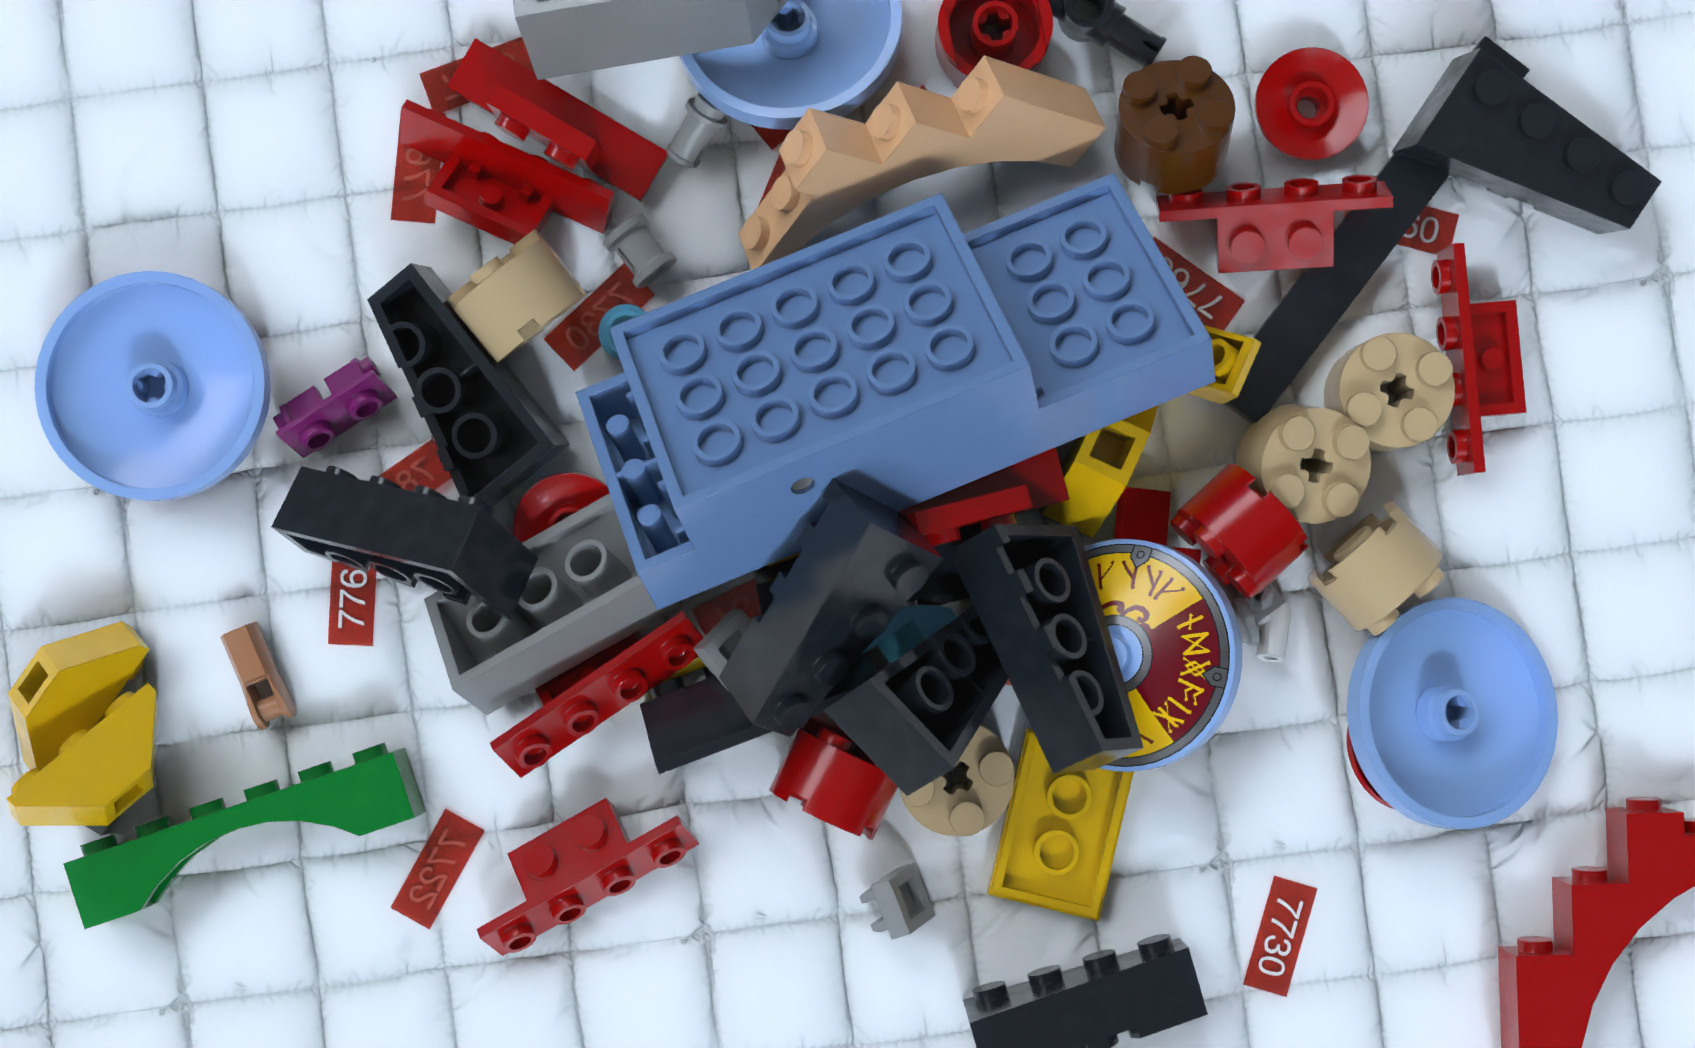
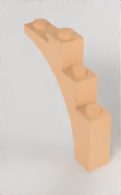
(912, 134)

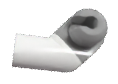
(1273, 619)

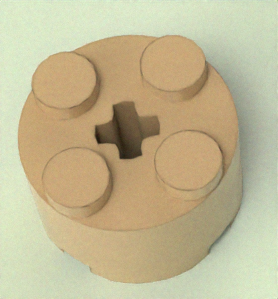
(516, 296)
(1416, 374)
(1334, 467)
(1378, 569)
(977, 803)

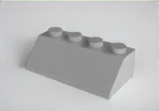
(572, 608)

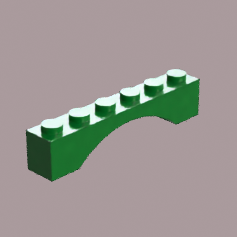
(135, 874)

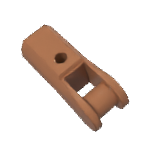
(254, 665)

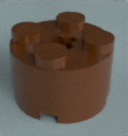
(1174, 125)

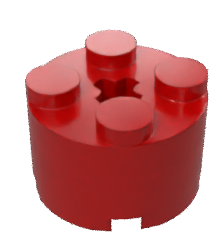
(961, 41)
(1241, 531)
(834, 780)

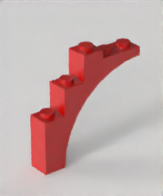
(1596, 913)

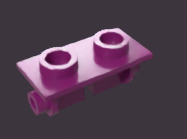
(312, 422)

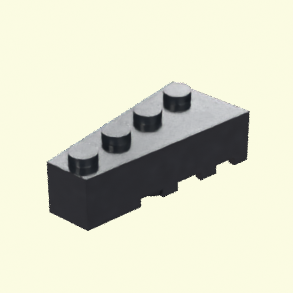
(1051, 640)

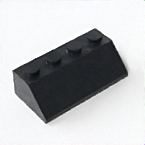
(706, 719)

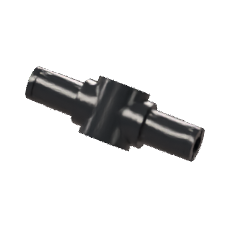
(1110, 28)

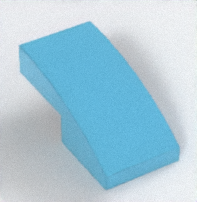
(910, 628)

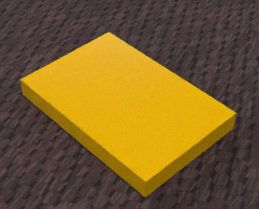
(1059, 835)

